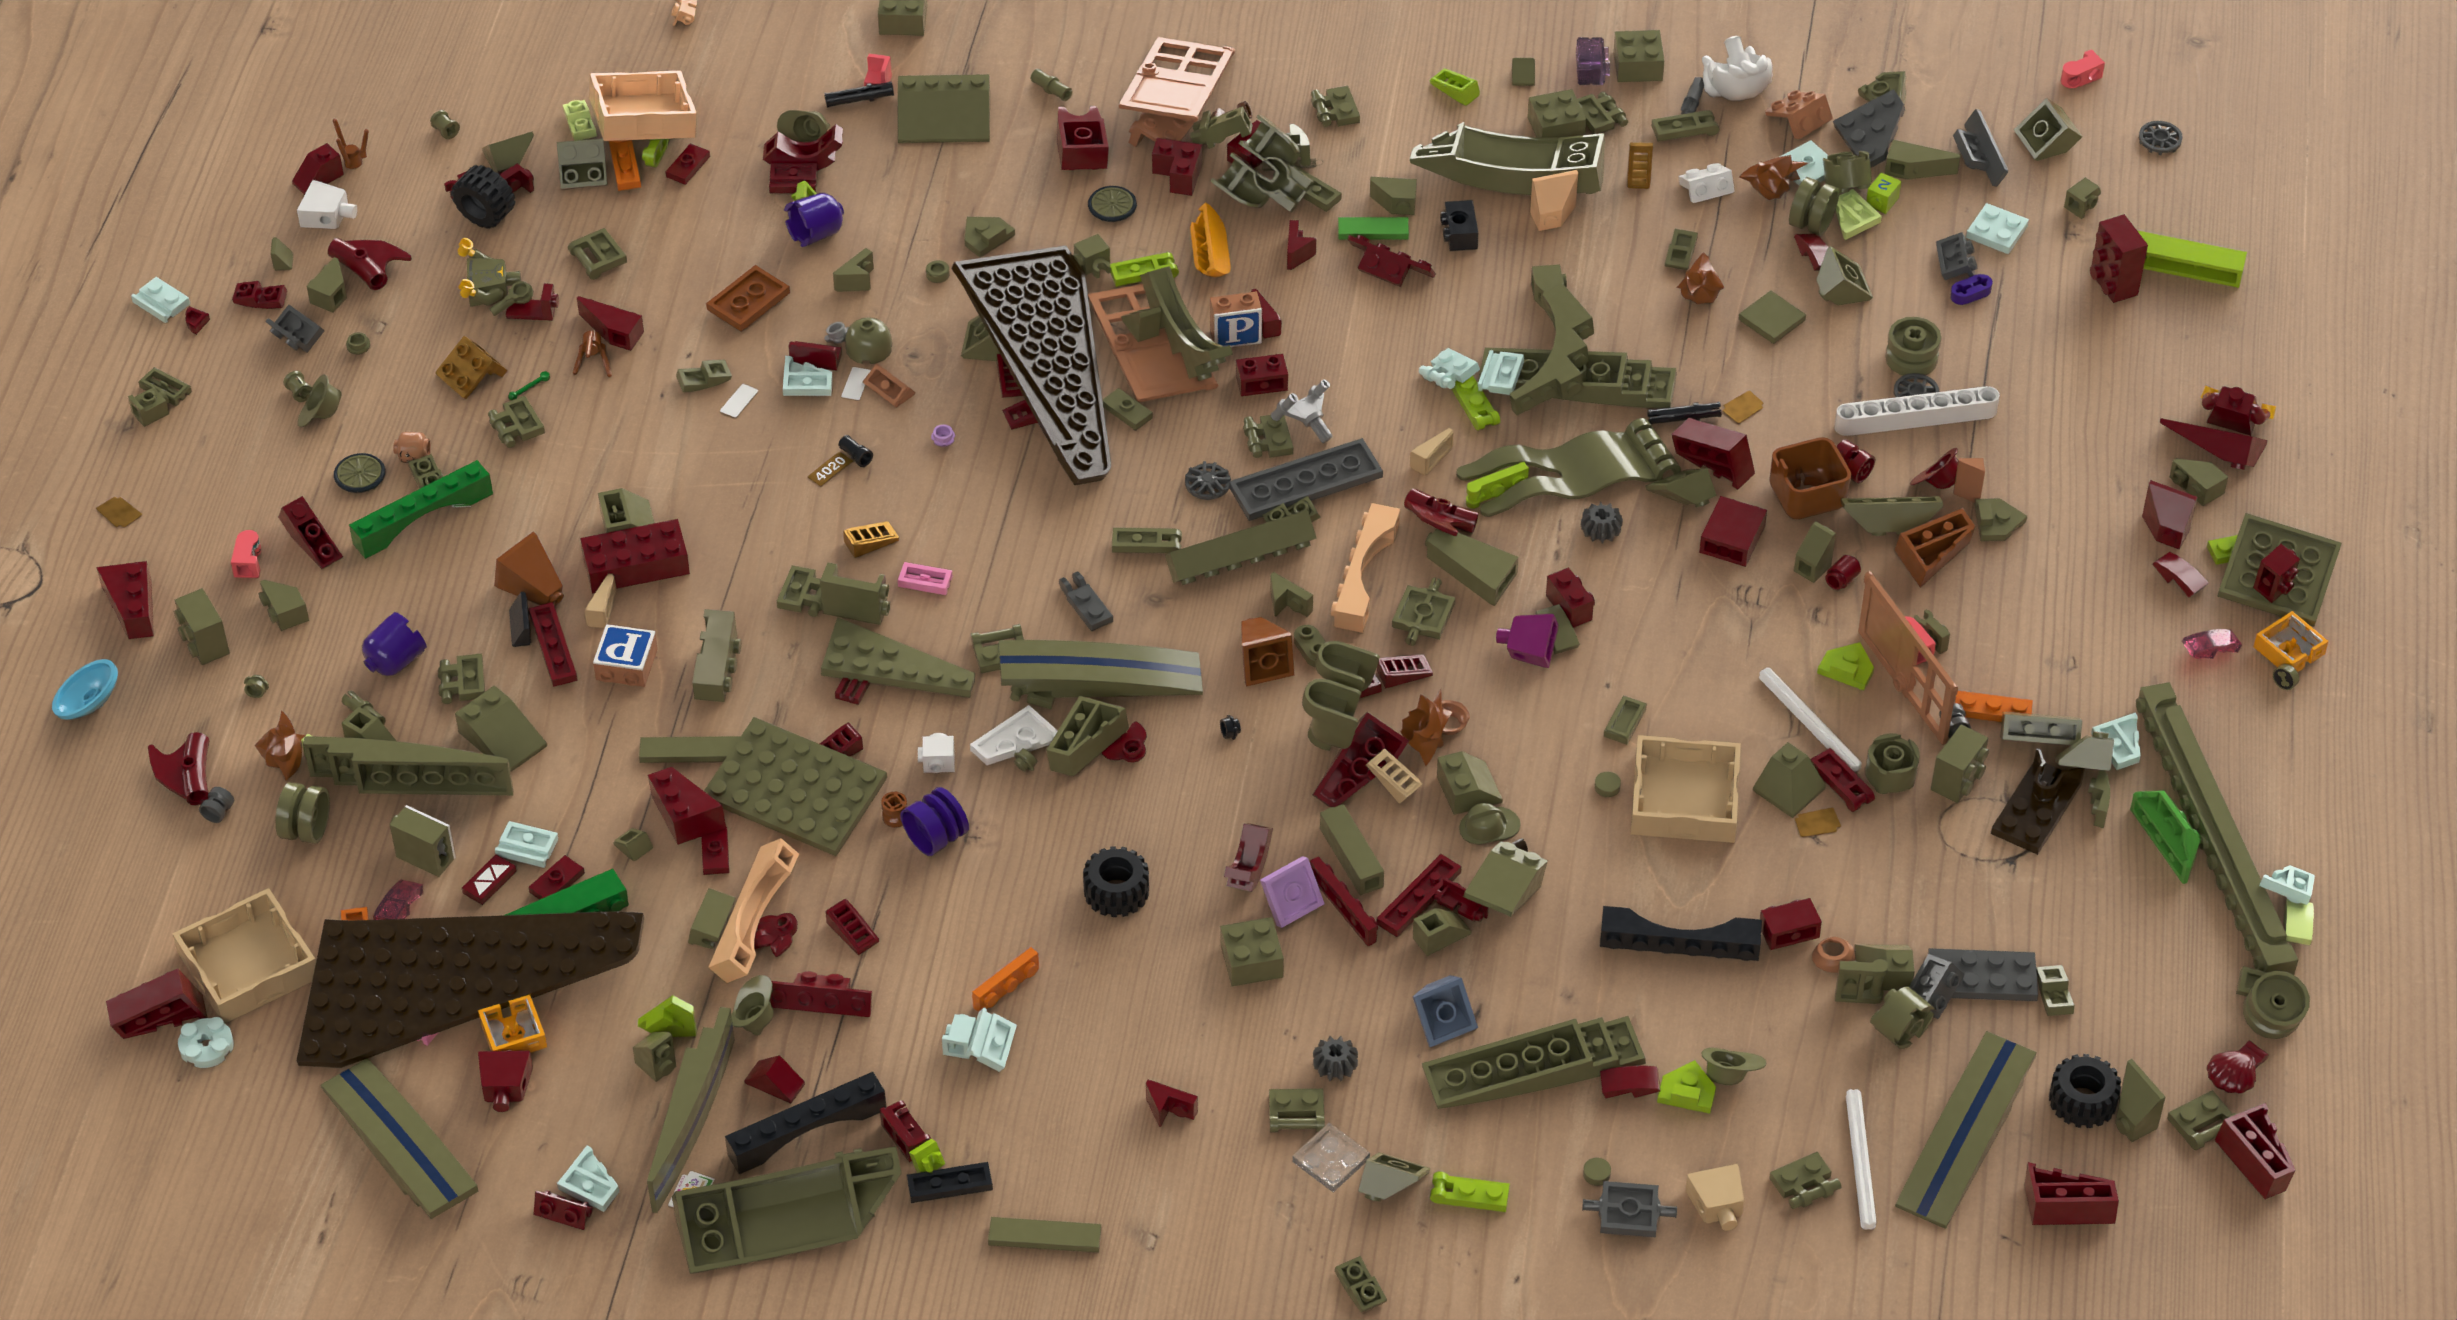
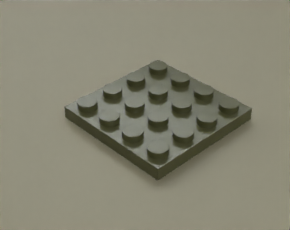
(2258, 539)

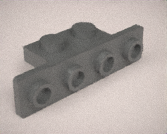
(1980, 148)

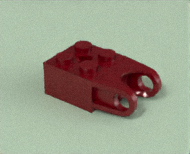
(1082, 140)

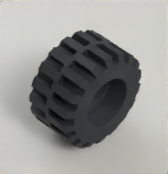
(483, 196)
(1116, 865)
(2088, 1074)

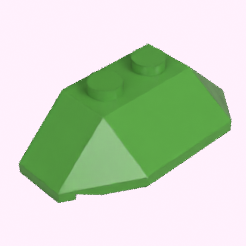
(2168, 830)

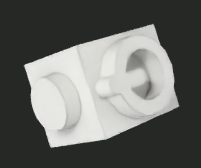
(937, 753)

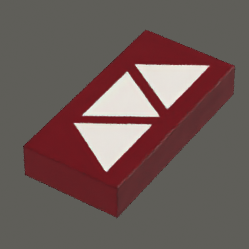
(489, 879)

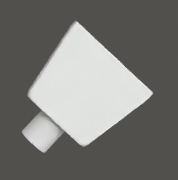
(324, 206)

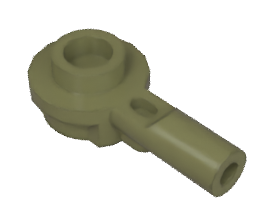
(519, 293)

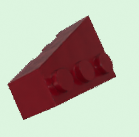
(1717, 449)
(130, 596)
(685, 806)
(156, 1004)
(2256, 1150)
(2069, 1199)

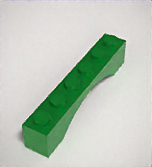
(380, 527)

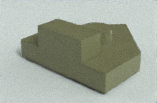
(1884, 83)
(986, 234)
(1997, 519)

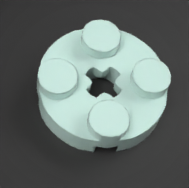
(205, 1029)

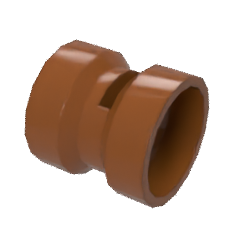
(892, 806)

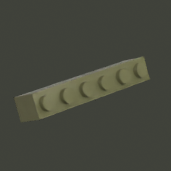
(1239, 547)

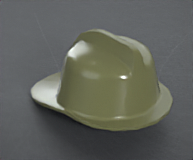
(802, 125)
(321, 402)
(1488, 824)
(753, 1006)
(1730, 1066)

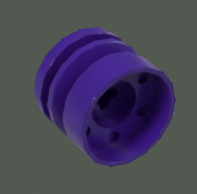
(934, 821)

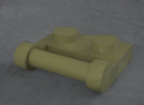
(603, 248)
(988, 656)
(1852, 981)
(1296, 1103)
(2197, 1115)

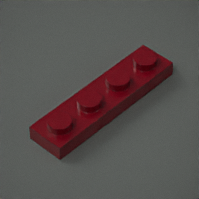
(553, 644)
(1417, 895)
(1343, 901)

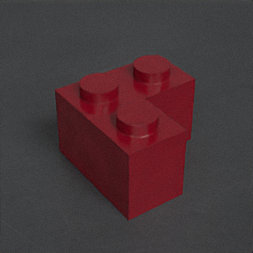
(1178, 161)

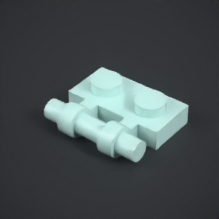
(1448, 368)

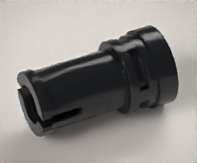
(858, 453)

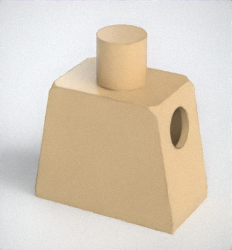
(1717, 1195)

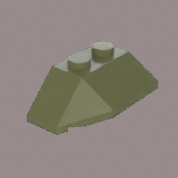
(1892, 513)

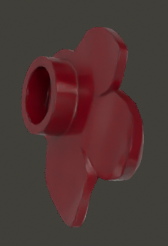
(1129, 741)
(776, 932)

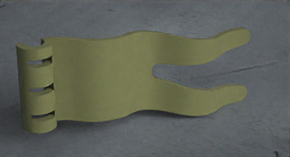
(1585, 464)

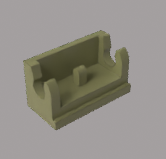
(711, 918)

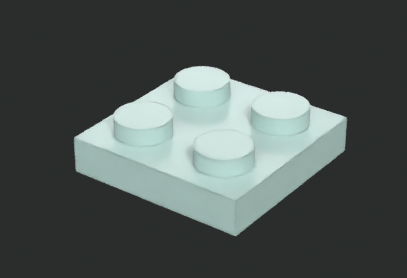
(1997, 228)

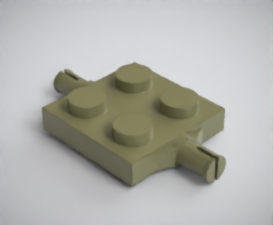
(1423, 612)

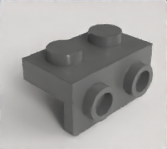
(297, 328)

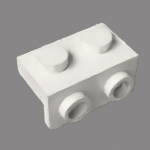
(1707, 183)

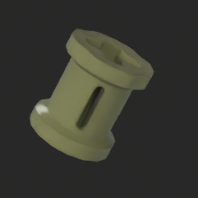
(442, 122)
(297, 386)

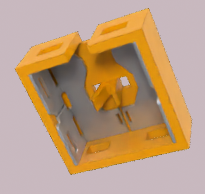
(2286, 635)
(523, 1019)

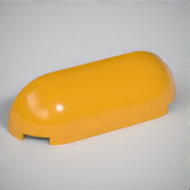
(1210, 243)

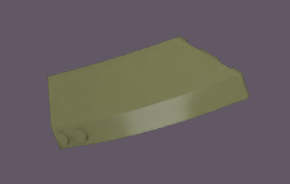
(1511, 162)
(783, 1210)

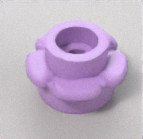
(943, 435)

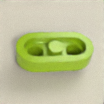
(654, 152)

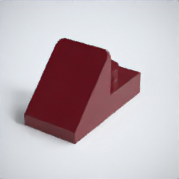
(1299, 247)
(1168, 1099)

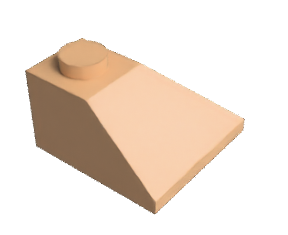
(1553, 199)

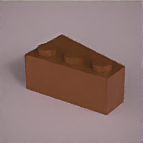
(1934, 544)

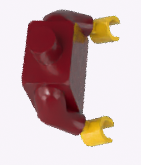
(2235, 409)

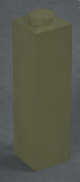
(1351, 849)

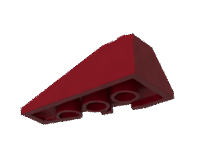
(1349, 769)

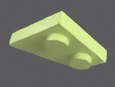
(1855, 214)

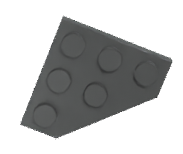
(1872, 126)

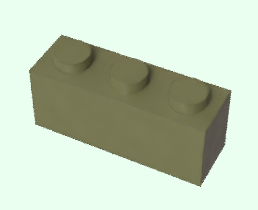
(2040, 728)

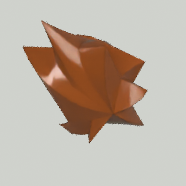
(1773, 176)
(1701, 282)
(1425, 726)
(282, 747)

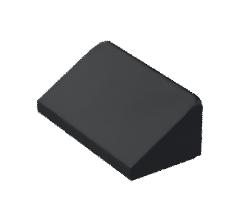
(520, 621)

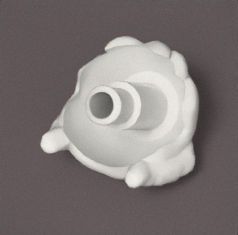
(1741, 77)

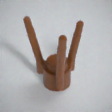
(351, 153)
(591, 346)

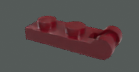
(1842, 779)

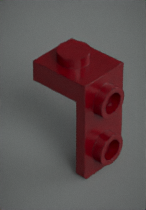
(536, 309)

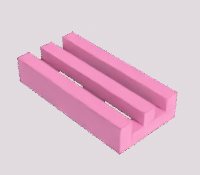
(924, 582)

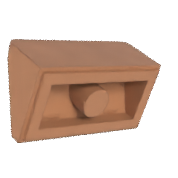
(888, 386)
(1969, 478)

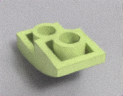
(579, 120)
(2299, 922)

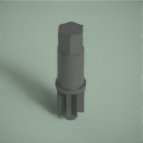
(1693, 96)

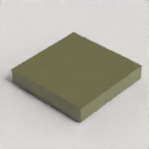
(1772, 317)

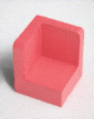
(878, 69)

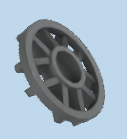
(2160, 137)
(1915, 387)
(1207, 481)

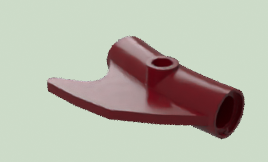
(367, 258)
(1440, 512)
(184, 769)

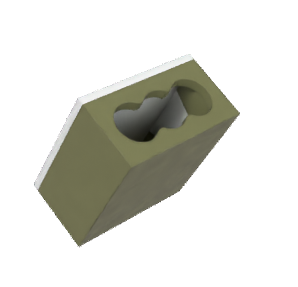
(422, 840)

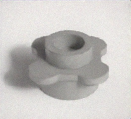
(836, 332)

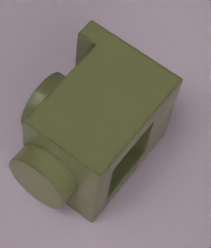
(2082, 197)
(149, 406)

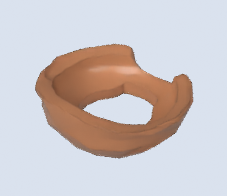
(1458, 711)
(1831, 963)

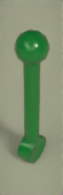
(544, 376)

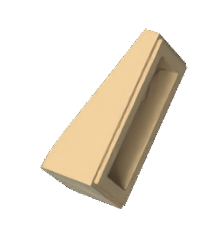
(1431, 452)
(600, 606)
(1391, 785)

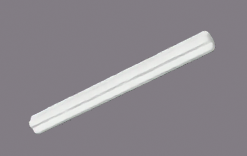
(1808, 718)
(1861, 1159)

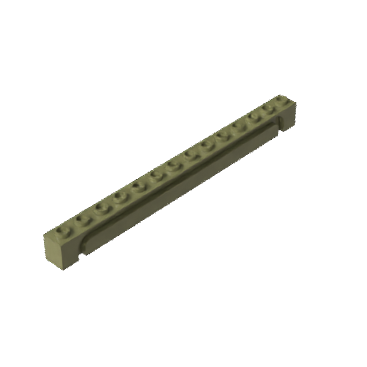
(2217, 830)

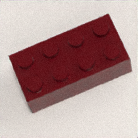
(636, 554)

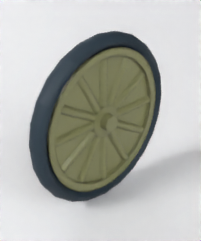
(1112, 203)
(359, 472)

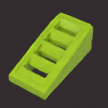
(1457, 86)

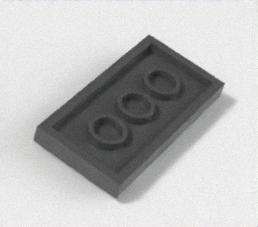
(1993, 974)

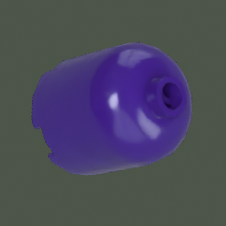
(814, 218)
(392, 646)

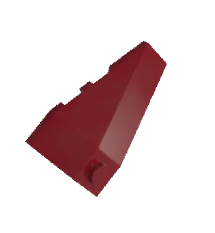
(2228, 446)

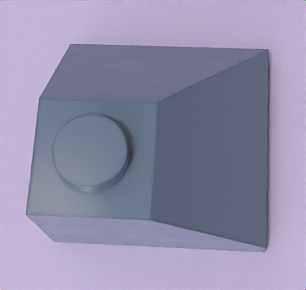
(1444, 1010)

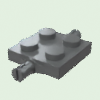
(1629, 1209)

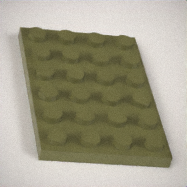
(795, 786)

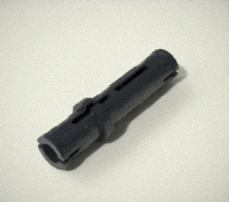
(867, 92)
(1694, 411)

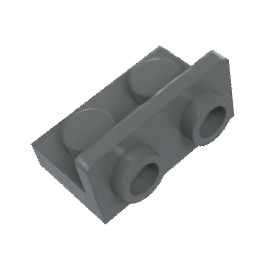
(1956, 256)
(1937, 982)

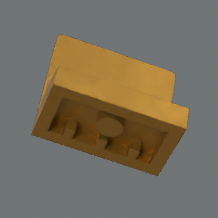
(467, 367)

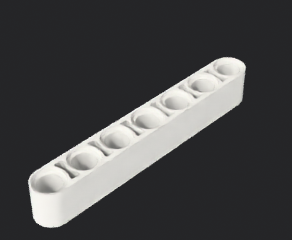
(1916, 411)

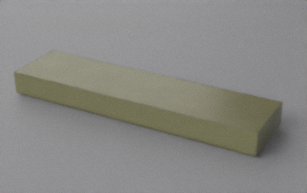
(685, 749)
(1044, 1234)

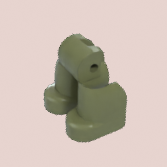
(1255, 189)
(1335, 698)

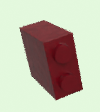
(1733, 531)

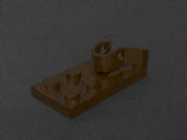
(2037, 804)

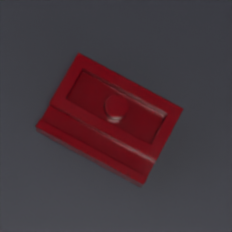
(786, 176)

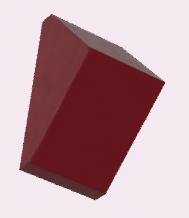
(775, 1078)

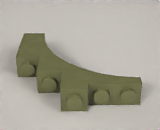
(1184, 336)
(1569, 352)

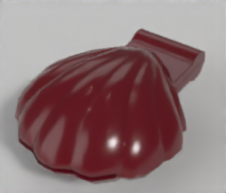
(2236, 1069)

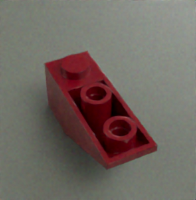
(613, 324)
(309, 532)

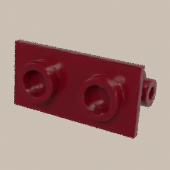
(1452, 896)
(561, 1210)

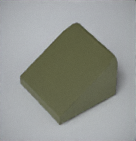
(1523, 71)
(281, 255)
(634, 843)

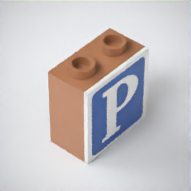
(1236, 319)
(625, 655)

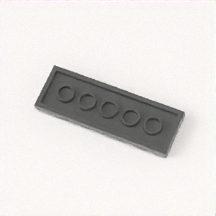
(1307, 476)

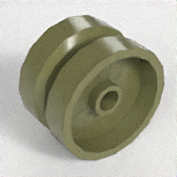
(1814, 206)
(1913, 346)
(302, 812)
(2276, 1004)

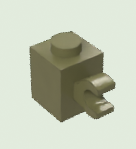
(1093, 255)

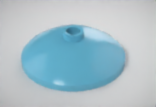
(85, 690)

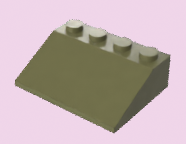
(943, 108)

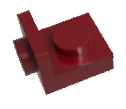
(518, 177)

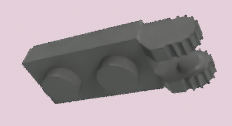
(1086, 602)

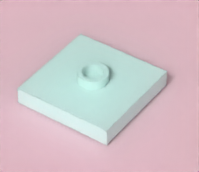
(1812, 154)

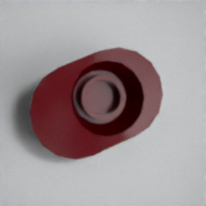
(1942, 473)

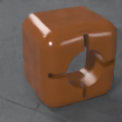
(1816, 464)

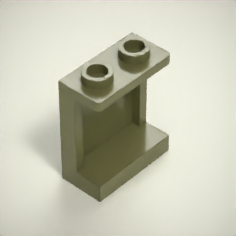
(853, 597)

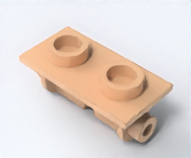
(684, 11)

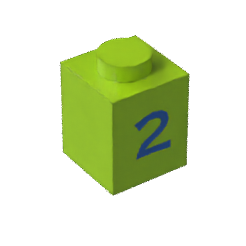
(1883, 193)

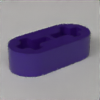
(1971, 289)

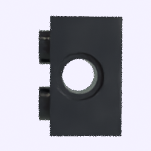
(1460, 225)

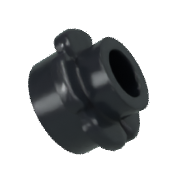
(1230, 727)

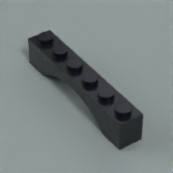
(1627, 930)
(760, 1140)

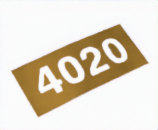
(830, 468)

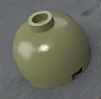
(868, 340)

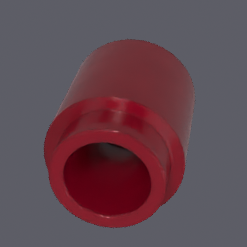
(1843, 572)

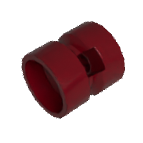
(1859, 462)

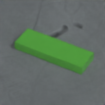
(1374, 228)

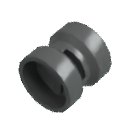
(1957, 719)
(218, 801)

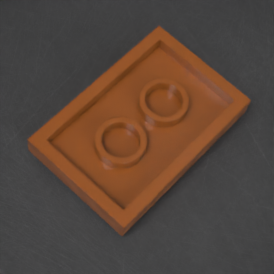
(748, 298)

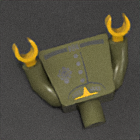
(486, 276)

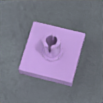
(1292, 891)

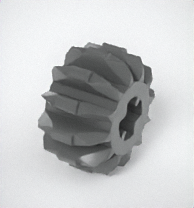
(1601, 522)
(1335, 1058)

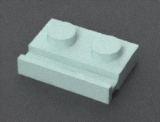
(160, 299)
(1501, 372)
(526, 844)
(991, 1039)

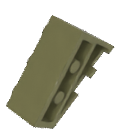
(717, 656)
(1085, 734)

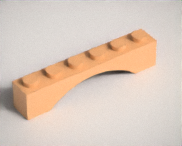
(1378, 532)
(736, 947)

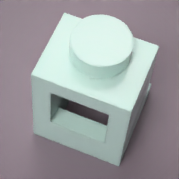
(958, 1036)

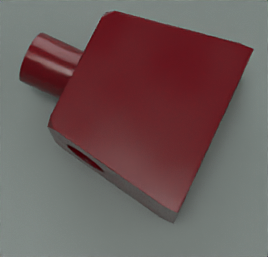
(504, 1076)

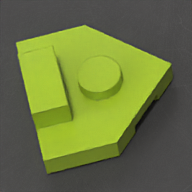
(1847, 665)
(670, 1016)
(1688, 1089)

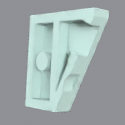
(805, 379)
(2126, 739)
(2290, 882)
(589, 1181)

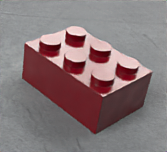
(2118, 258)

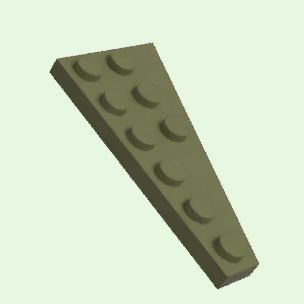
(883, 661)

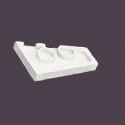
(1023, 730)

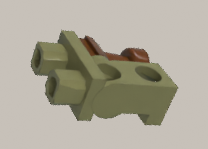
(1220, 124)

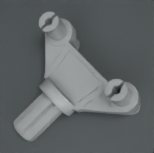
(1306, 410)

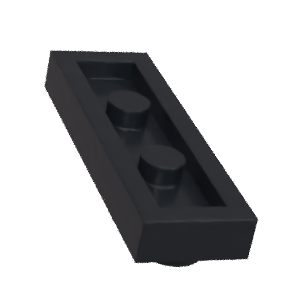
(949, 1182)

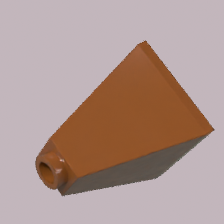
(528, 570)
(1265, 651)

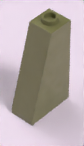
(1473, 563)

